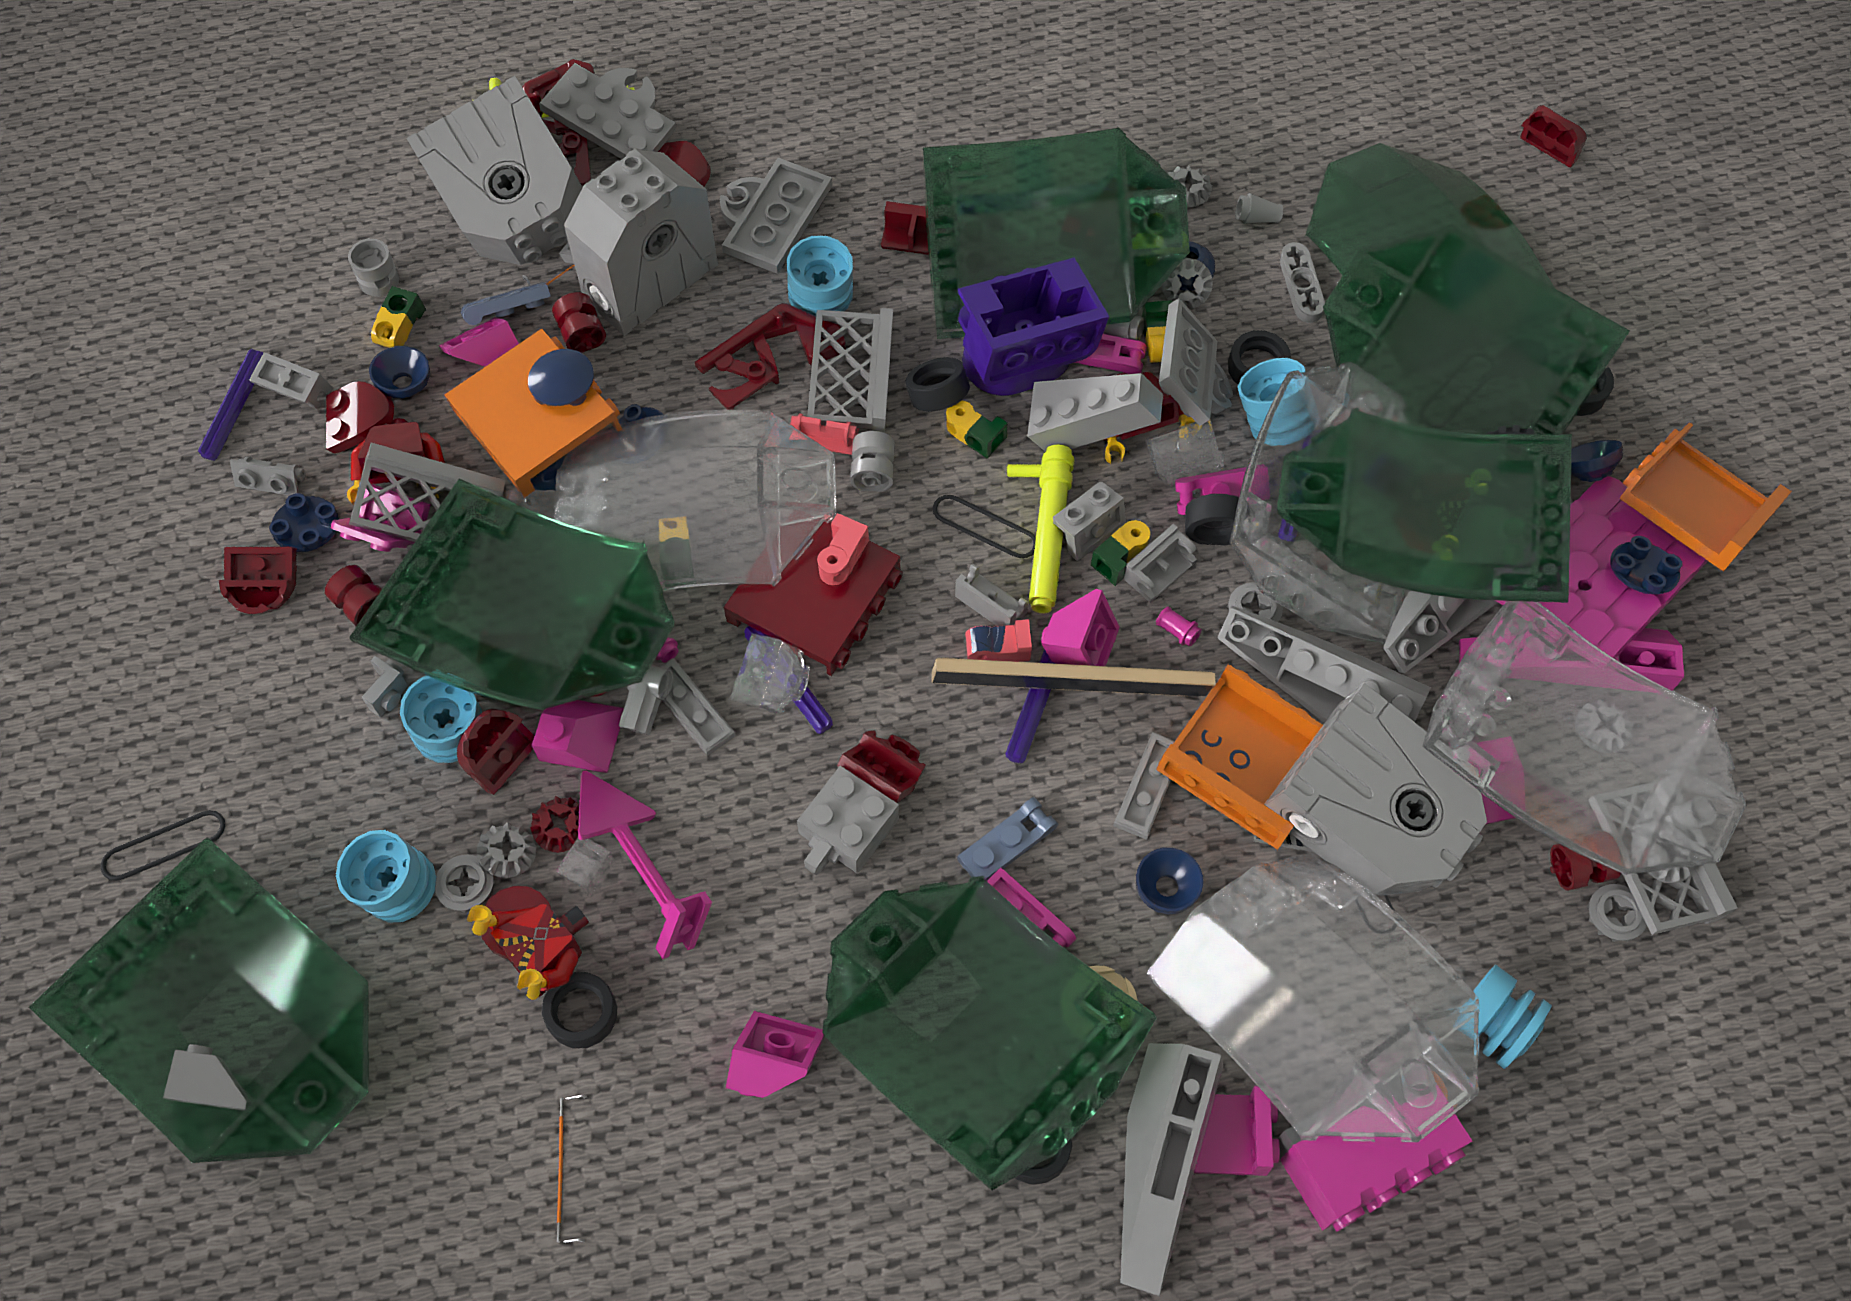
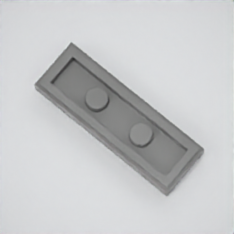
(696, 711)
(1145, 791)

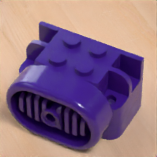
(1019, 327)

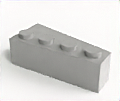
(1091, 409)

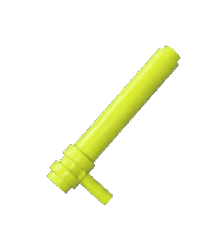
(1055, 483)

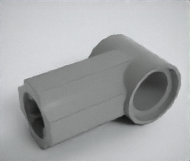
(645, 699)

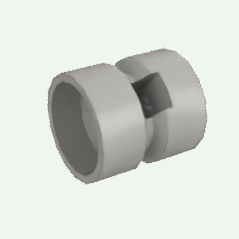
(373, 267)
(872, 461)

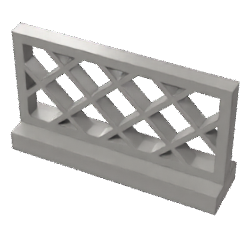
(878, 363)
(415, 469)
(1703, 885)

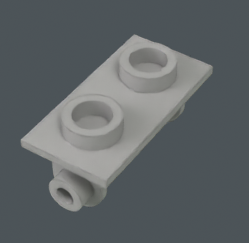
(263, 476)

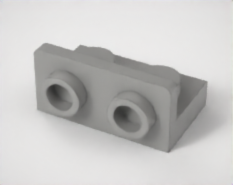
(1091, 519)

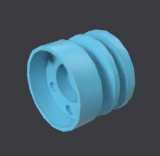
(820, 275)
(1260, 386)
(434, 703)
(386, 876)
(1508, 1019)

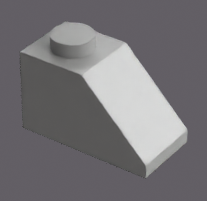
(204, 1080)

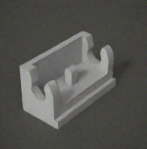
(290, 380)
(1160, 563)
(989, 599)

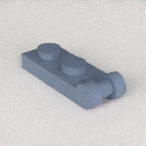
(503, 303)
(1007, 841)

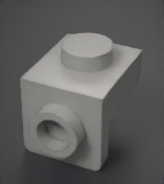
(387, 689)

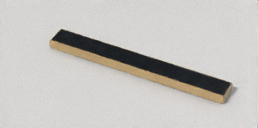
(1072, 677)

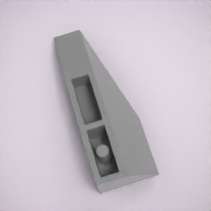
(1428, 623)
(1314, 669)
(1161, 1155)

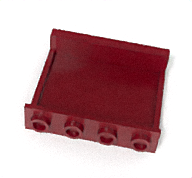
(816, 615)

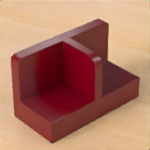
(905, 228)

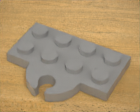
(608, 110)
(771, 213)
(1190, 366)

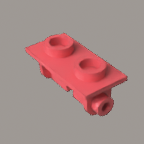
(834, 436)

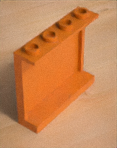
(516, 428)
(1699, 500)
(1250, 721)

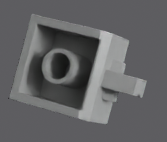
(846, 822)

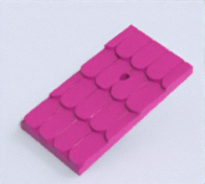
(1609, 610)

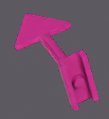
(611, 810)

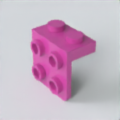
(371, 512)
(1240, 1136)

